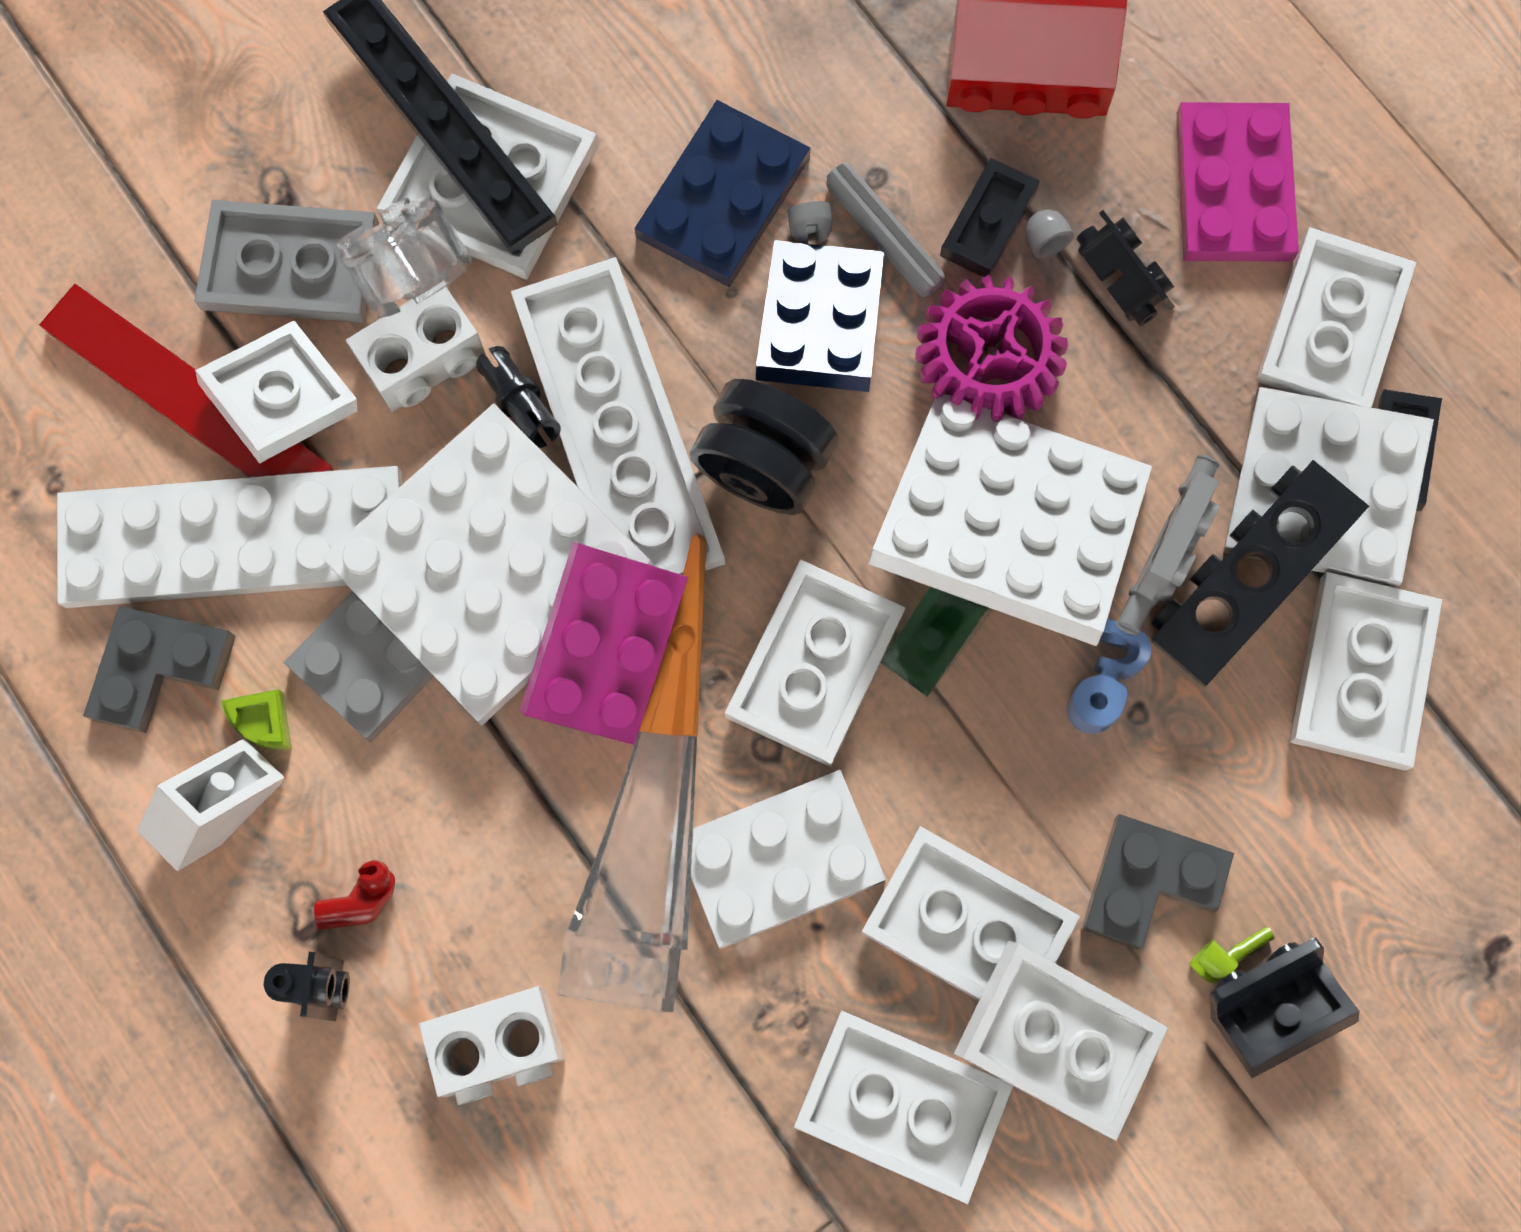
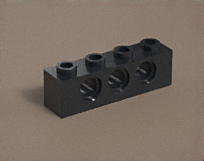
(1329, 512)

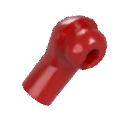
(363, 903)

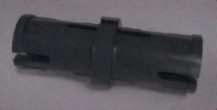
(517, 396)

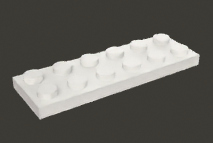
(615, 412)
(210, 535)

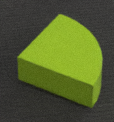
(260, 718)

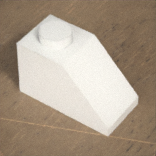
(207, 803)

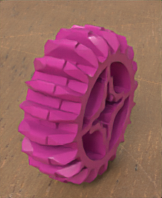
(958, 323)

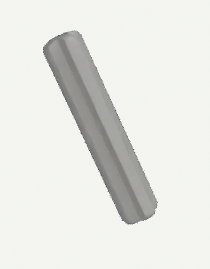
(885, 230)

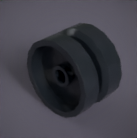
(764, 446)

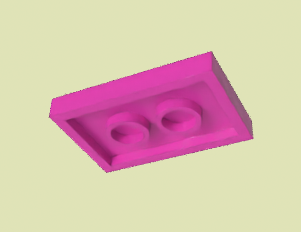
(1237, 182)
(603, 643)

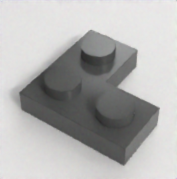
(145, 651)
(1150, 862)

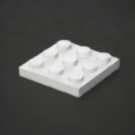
(541, 146)
(1363, 447)

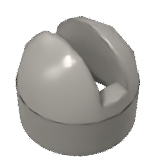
(810, 219)
(1048, 233)

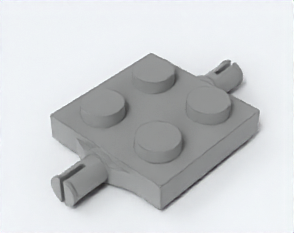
(1173, 550)

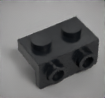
(1281, 1007)

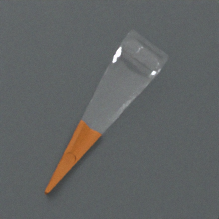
(637, 896)

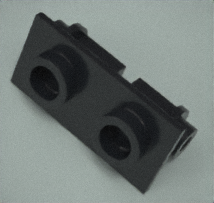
(1140, 285)
(317, 987)

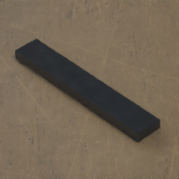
(442, 121)

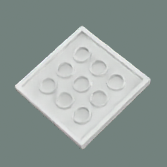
(1013, 519)
(474, 559)

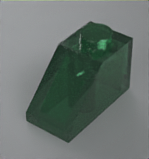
(934, 638)

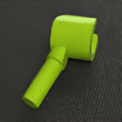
(1215, 963)

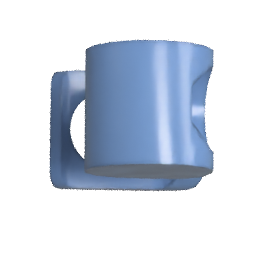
(1102, 698)

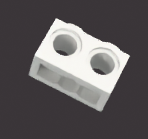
(410, 337)
(490, 1030)

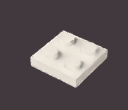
(276, 391)

